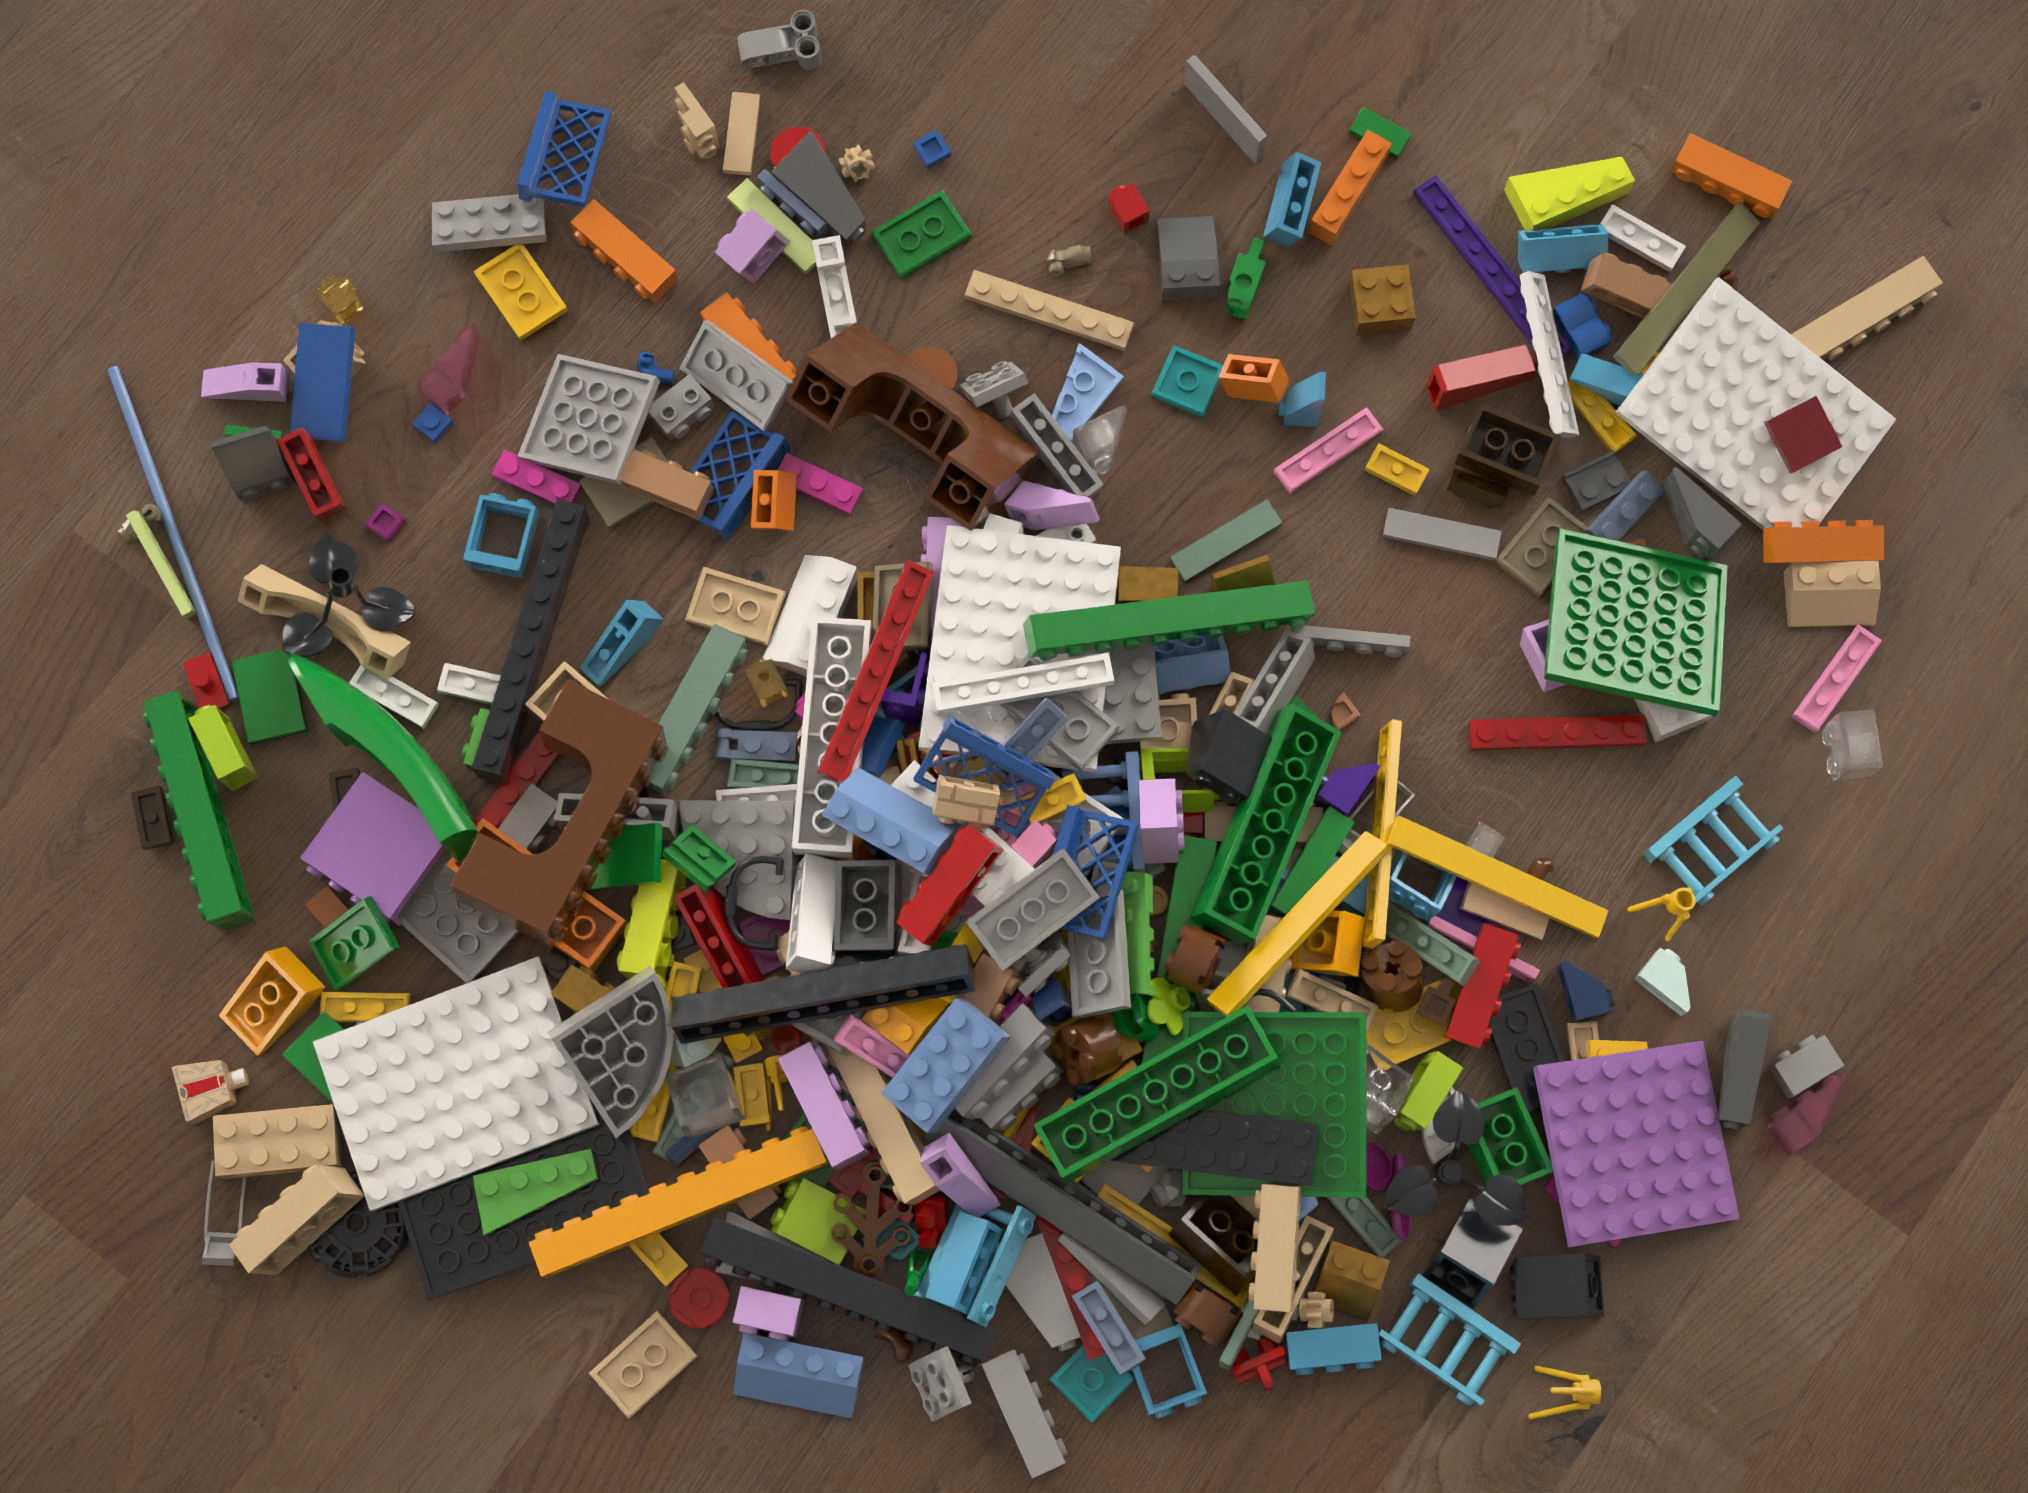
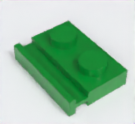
(699, 858)

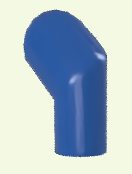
(648, 366)

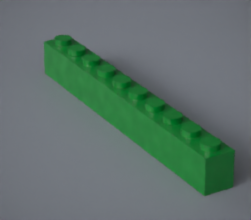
(1168, 619)

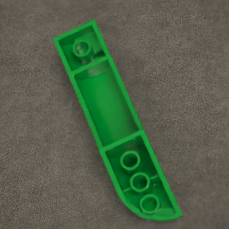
(370, 728)

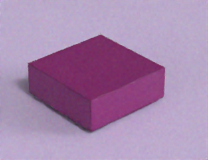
(385, 522)

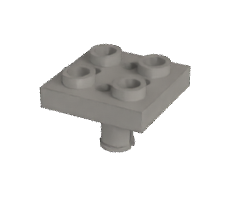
(994, 387)
(1041, 962)
(941, 1383)

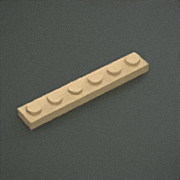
(1049, 310)

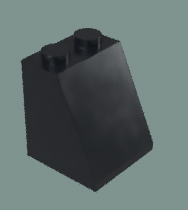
(1226, 755)
(1471, 1256)
(1557, 1286)

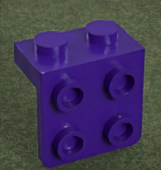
(904, 706)

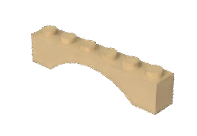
(281, 596)

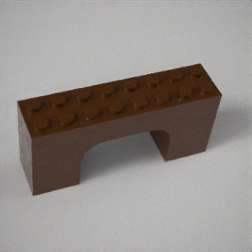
(870, 379)
(545, 888)

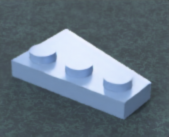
(1085, 390)

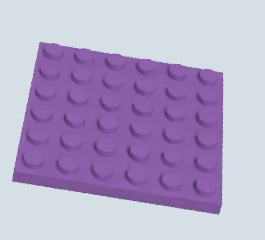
(1635, 1143)

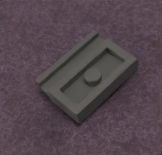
(1596, 481)

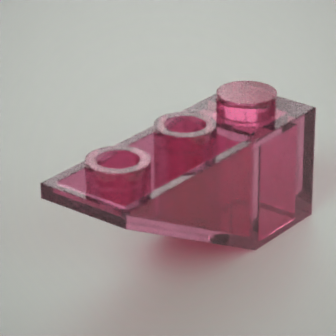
(449, 378)
(1806, 1120)

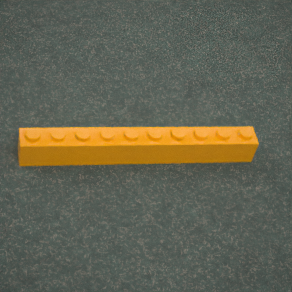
(677, 1203)

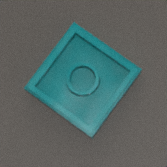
(1187, 381)
(1090, 1384)

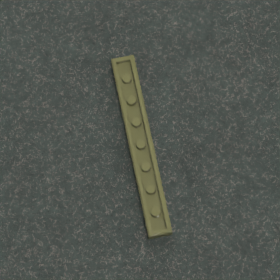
(1686, 290)

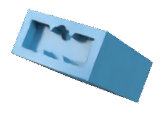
(494, 563)
(1413, 900)
(1190, 1398)

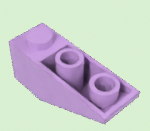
(246, 382)
(1047, 508)
(957, 1176)

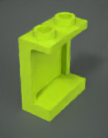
(809, 1217)

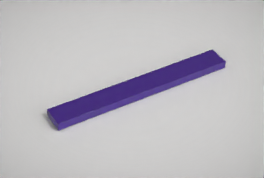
(1478, 254)

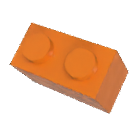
(1254, 378)
(773, 500)

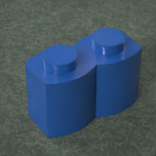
(1581, 326)

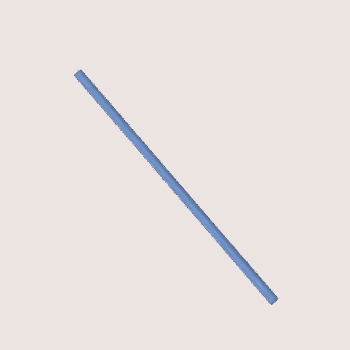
(173, 534)

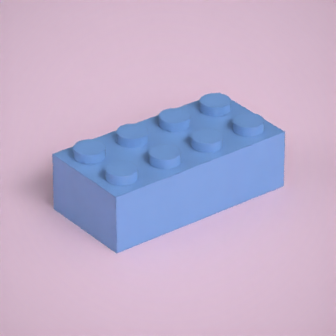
(945, 1065)

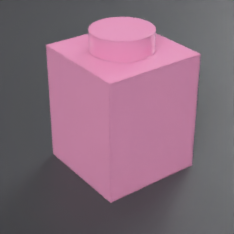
(1036, 843)

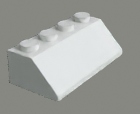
(818, 591)

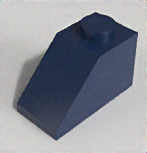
(1584, 993)
(1053, 1002)

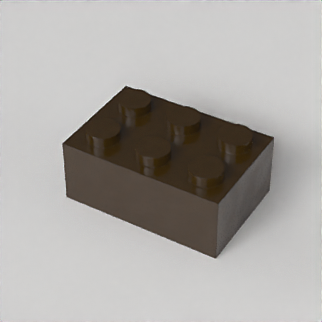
(1507, 449)
(1220, 1238)

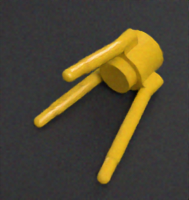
(1677, 903)
(776, 1076)
(1584, 1391)

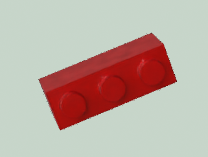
(311, 474)

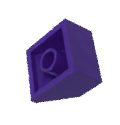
(1345, 787)

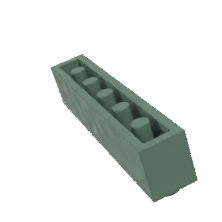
(695, 701)

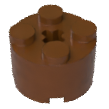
(1195, 959)
(1393, 976)
(1087, 1049)
(1207, 1313)

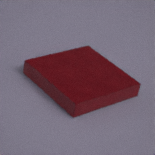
(1803, 434)

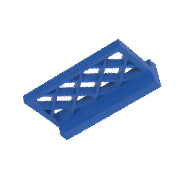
(539, 151)
(740, 500)
(996, 753)
(1071, 839)

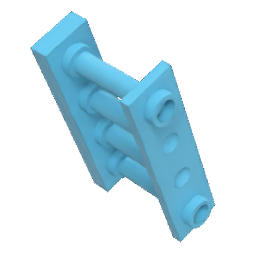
(1707, 814)
(1006, 1253)
(1474, 1327)

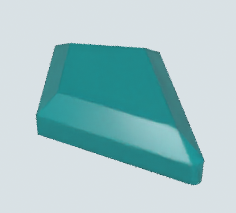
(900, 1251)

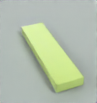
(800, 247)
(161, 564)

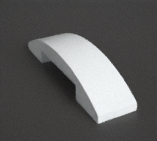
(834, 284)

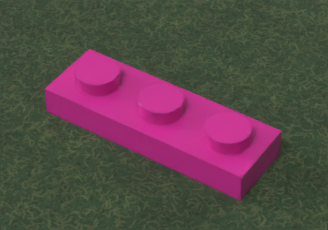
(535, 479)
(822, 485)

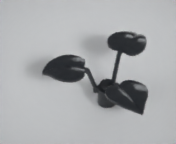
(336, 563)
(1413, 1191)

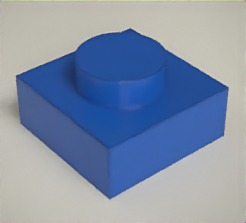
(932, 149)
(432, 423)

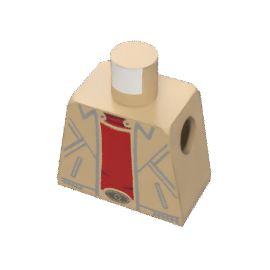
(207, 1088)

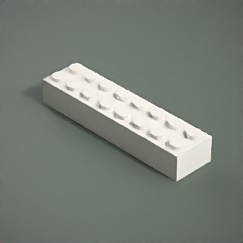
(833, 665)

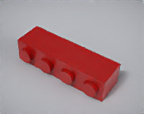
(949, 885)
(706, 918)
(1480, 995)

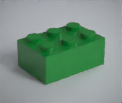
(1509, 1141)

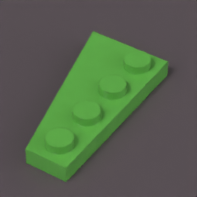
(1139, 934)
(521, 1189)

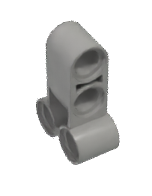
(782, 44)

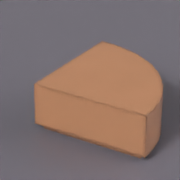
(1343, 712)

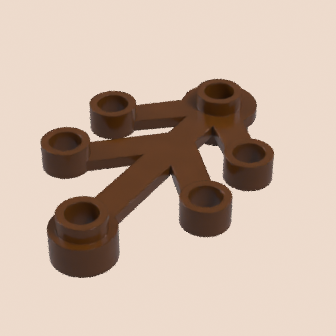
(870, 1225)

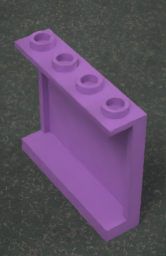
(374, 847)

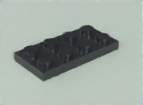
(1524, 1040)

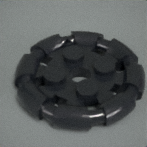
(361, 1242)

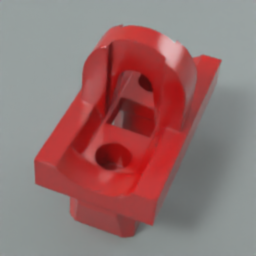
(931, 1220)
(1271, 1358)

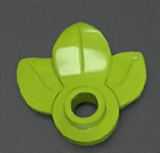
(1168, 1004)

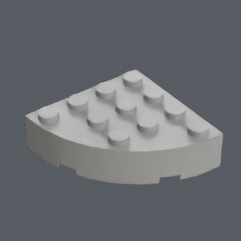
(749, 831)
(620, 1048)

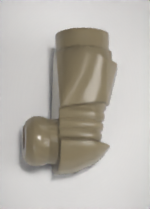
(1068, 258)
(149, 512)

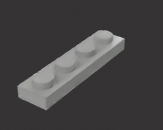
(1362, 641)

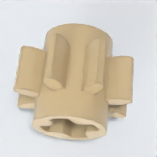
(856, 163)
(1316, 1310)

